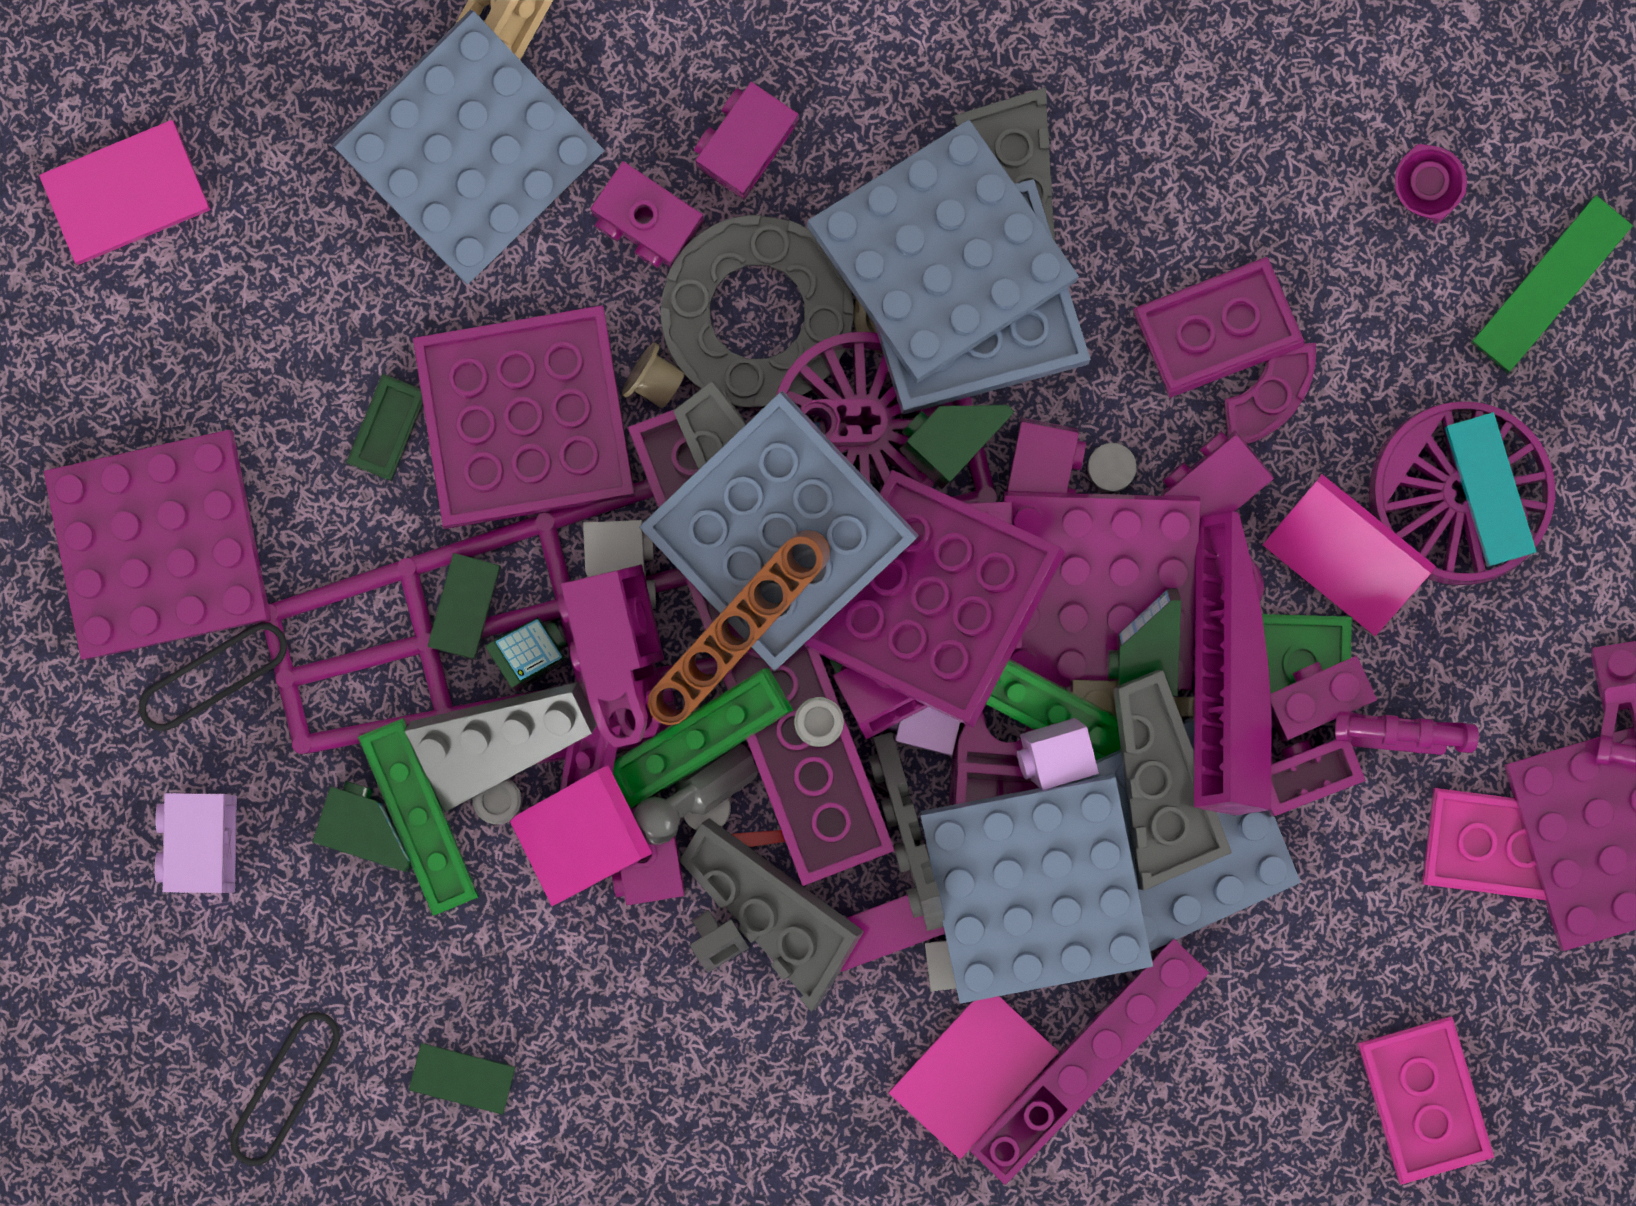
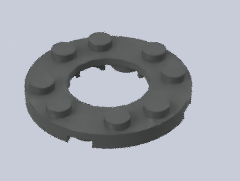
(726, 249)

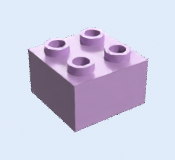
(197, 843)

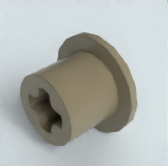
(653, 378)

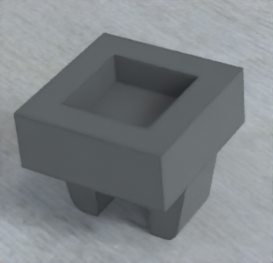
(717, 942)

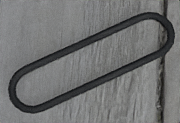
(167, 726)
(300, 1103)

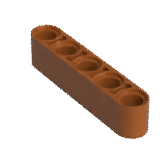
(722, 644)

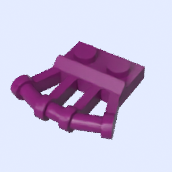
(1616, 682)
(1405, 735)

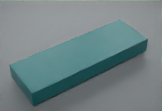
(1490, 489)

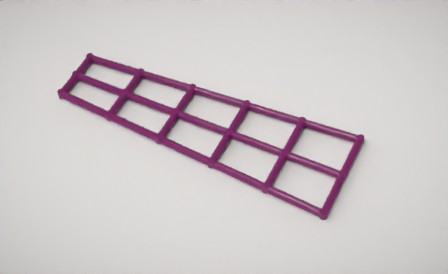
(408, 571)

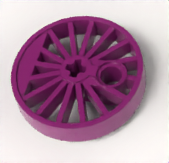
(844, 410)
(1402, 451)

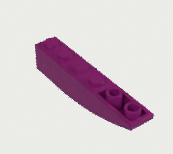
(1089, 1060)

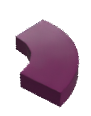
(1273, 396)

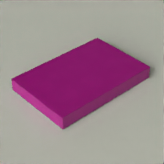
(1218, 327)

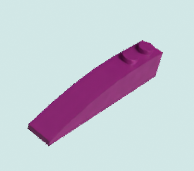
(1230, 675)

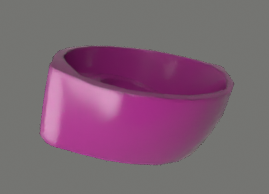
(1430, 182)

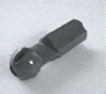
(696, 794)

